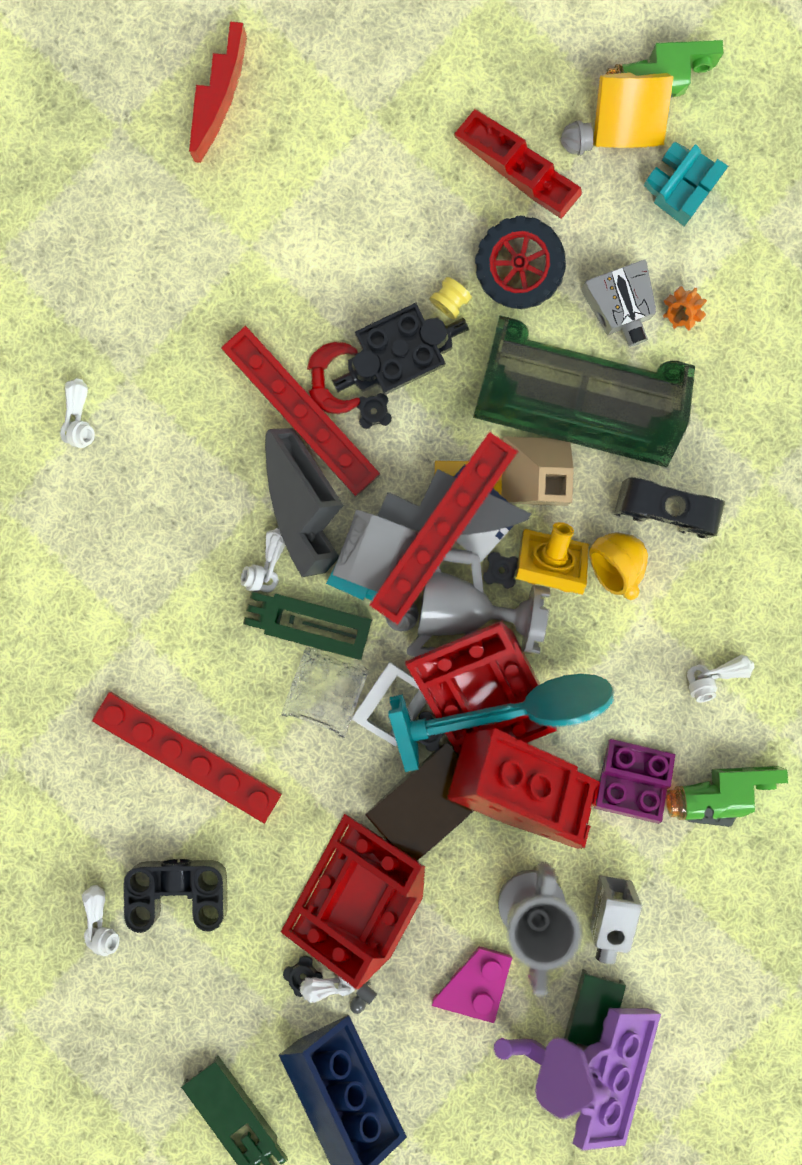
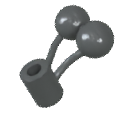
(365, 995)

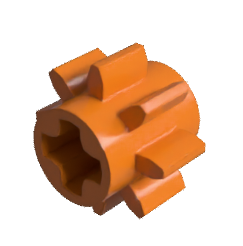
(693, 304)

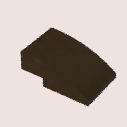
(417, 810)

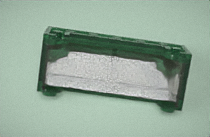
(585, 397)

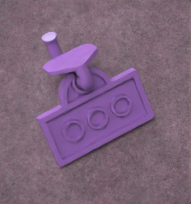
(598, 1081)

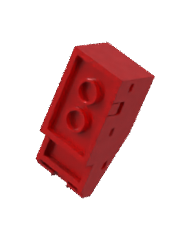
(524, 787)

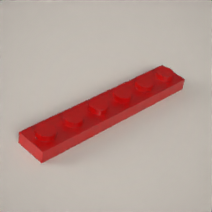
(300, 411)
(443, 528)
(187, 757)

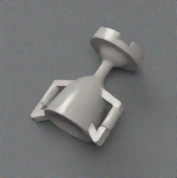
(460, 607)
(539, 923)

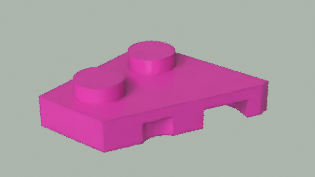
(476, 986)

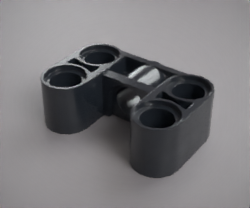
(647, 500)
(175, 879)

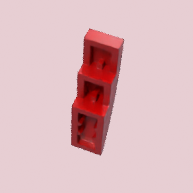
(214, 101)
(517, 163)

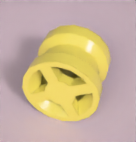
(450, 297)

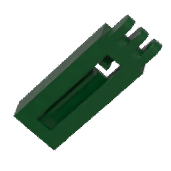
(271, 614)
(591, 1007)
(227, 1110)

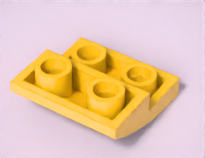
(632, 110)

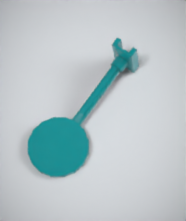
(553, 703)

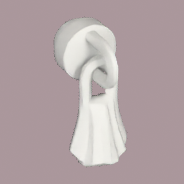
(78, 432)
(255, 575)
(705, 687)
(103, 939)
(316, 989)

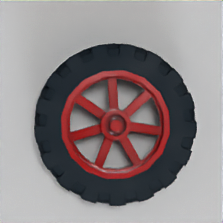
(500, 236)

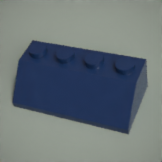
(343, 1095)

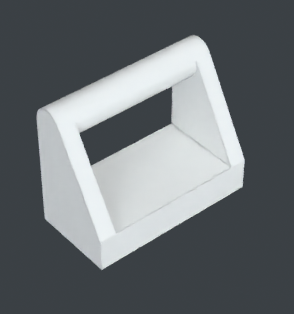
(375, 695)

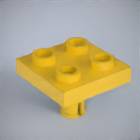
(553, 559)

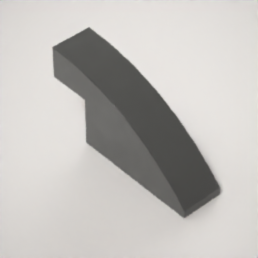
(300, 501)
(490, 516)

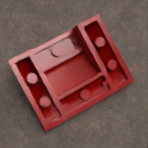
(476, 675)
(357, 904)

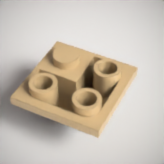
(539, 472)

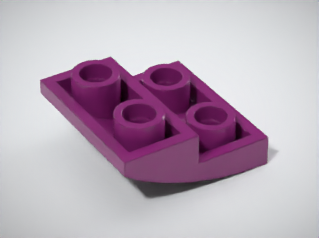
(635, 781)

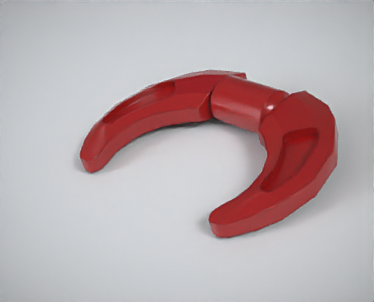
(318, 362)

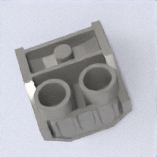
(372, 550)

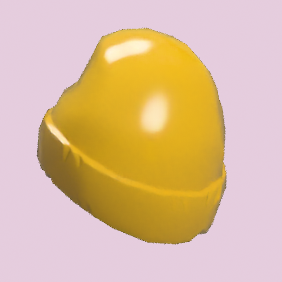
(619, 563)

